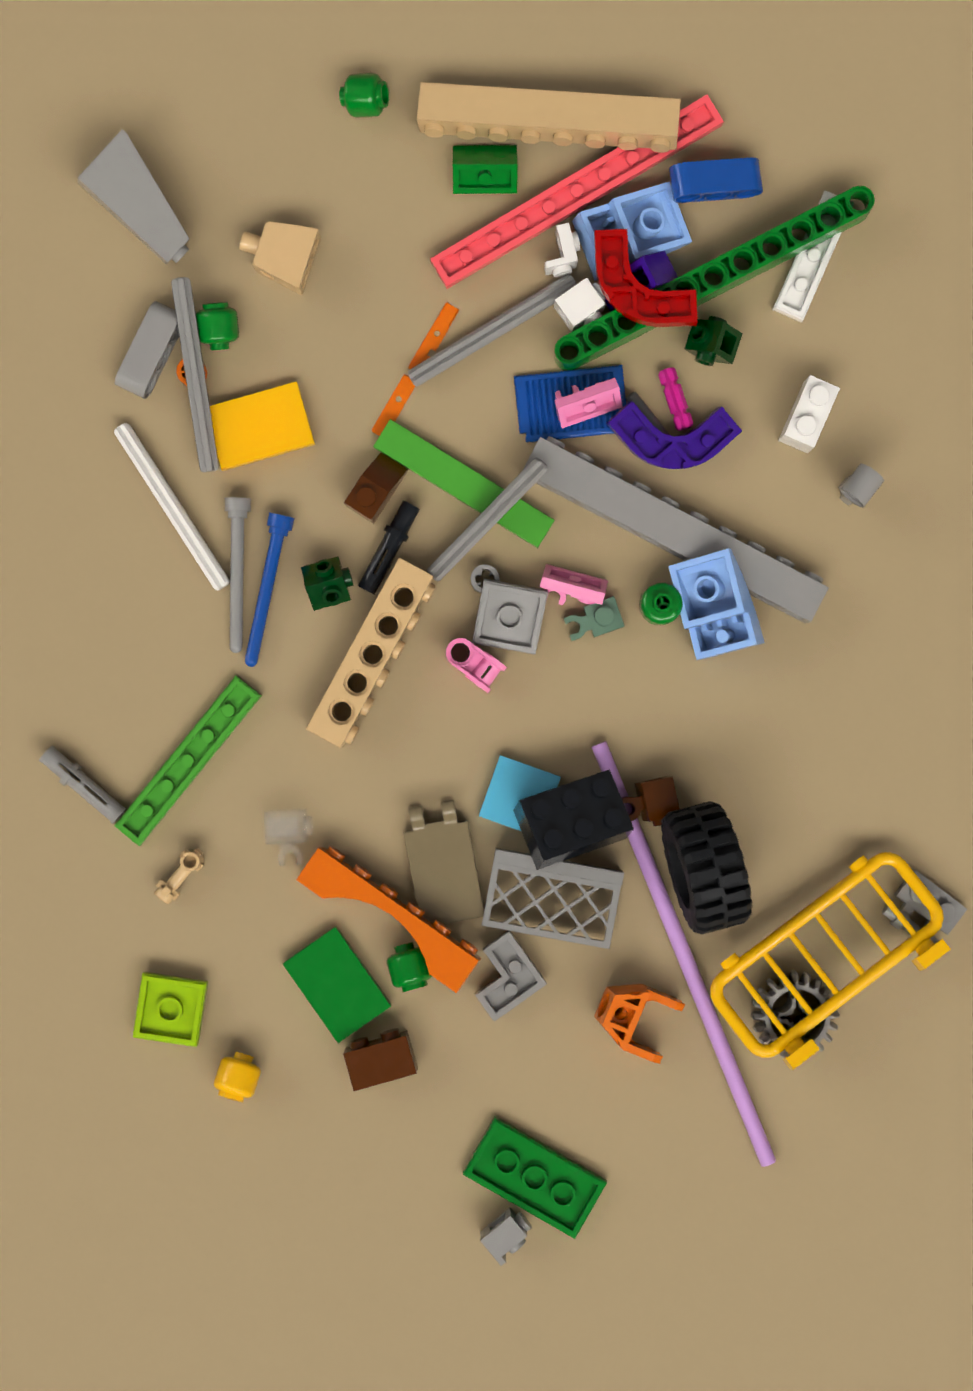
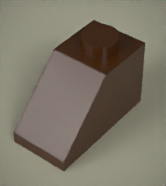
(375, 487)

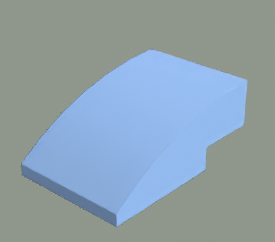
(650, 220)
(716, 604)

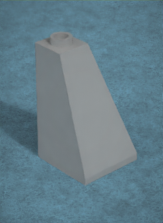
(130, 193)

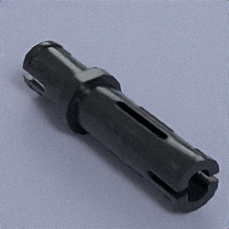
(392, 540)

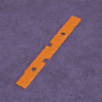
(405, 385)

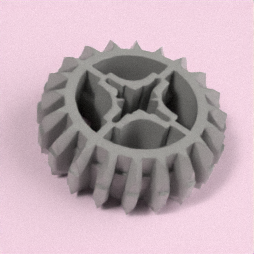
(776, 991)

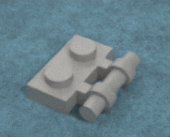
(951, 908)

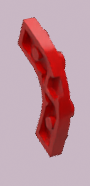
(632, 298)

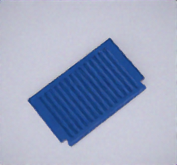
(537, 407)

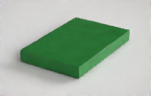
(337, 984)

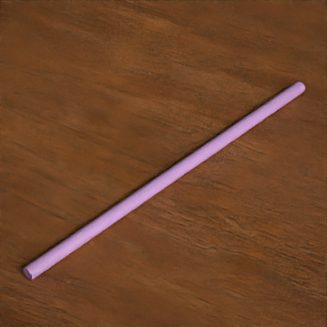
(690, 970)

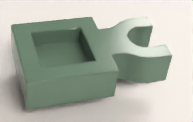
(598, 619)

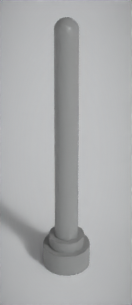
(237, 511)

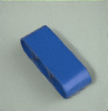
(715, 180)

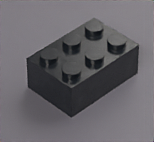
(573, 819)

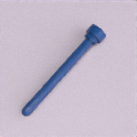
(278, 528)

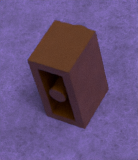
(380, 1059)

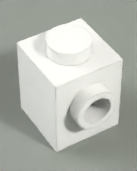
(580, 304)

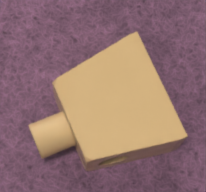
(283, 253)

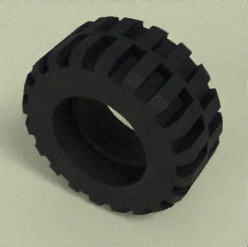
(706, 867)

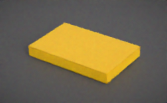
(260, 426)

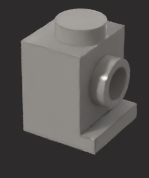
(505, 1234)

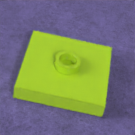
(170, 1009)

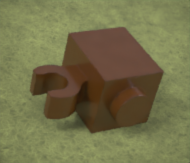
(653, 799)

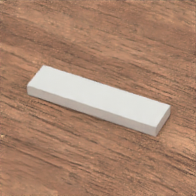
(806, 273)

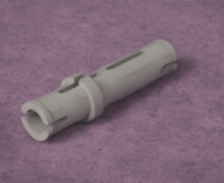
(53, 758)

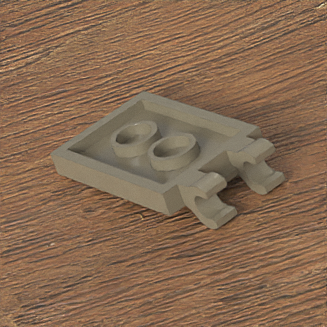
(443, 867)

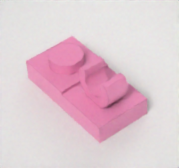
(588, 403)
(578, 585)

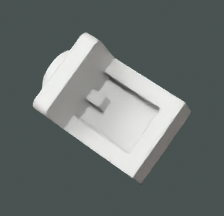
(568, 245)

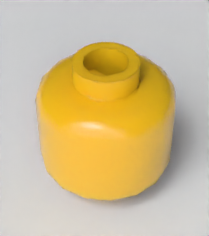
(237, 1077)

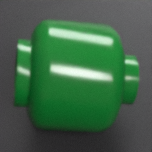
(364, 95)
(217, 325)
(652, 611)
(408, 968)

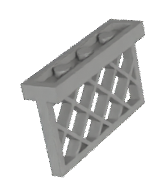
(566, 872)

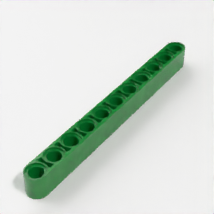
(724, 267)

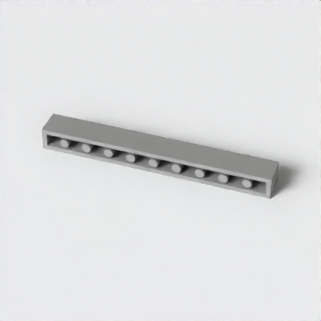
(674, 530)

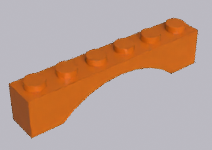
(444, 956)

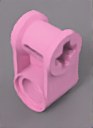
(476, 664)

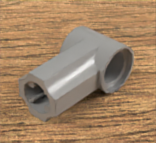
(860, 486)

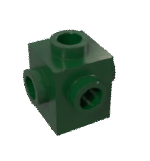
(708, 336)
(327, 583)

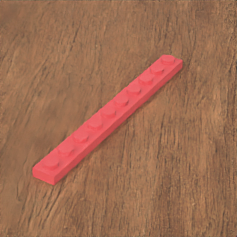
(567, 198)

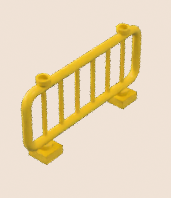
(791, 1040)

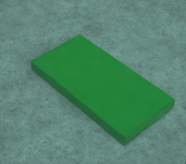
(534, 1177)

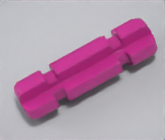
(675, 398)

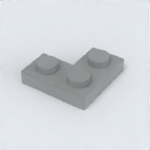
(517, 980)

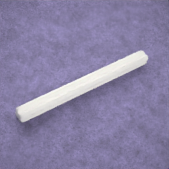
(171, 506)

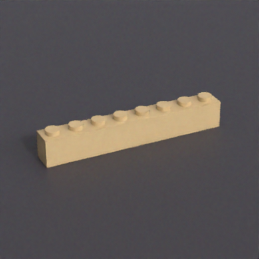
(548, 116)

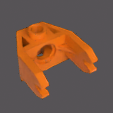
(622, 1023)

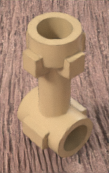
(189, 862)

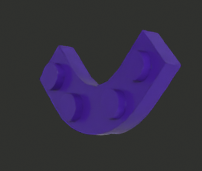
(673, 451)

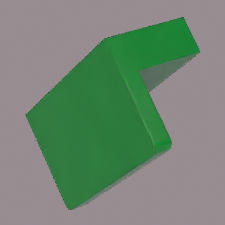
(485, 169)

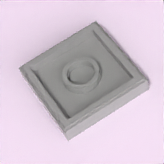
(509, 616)

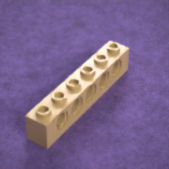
(401, 577)

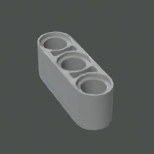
(149, 351)

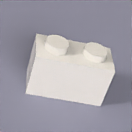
(809, 414)

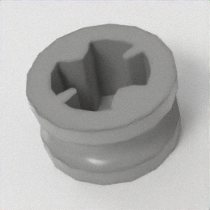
(478, 572)

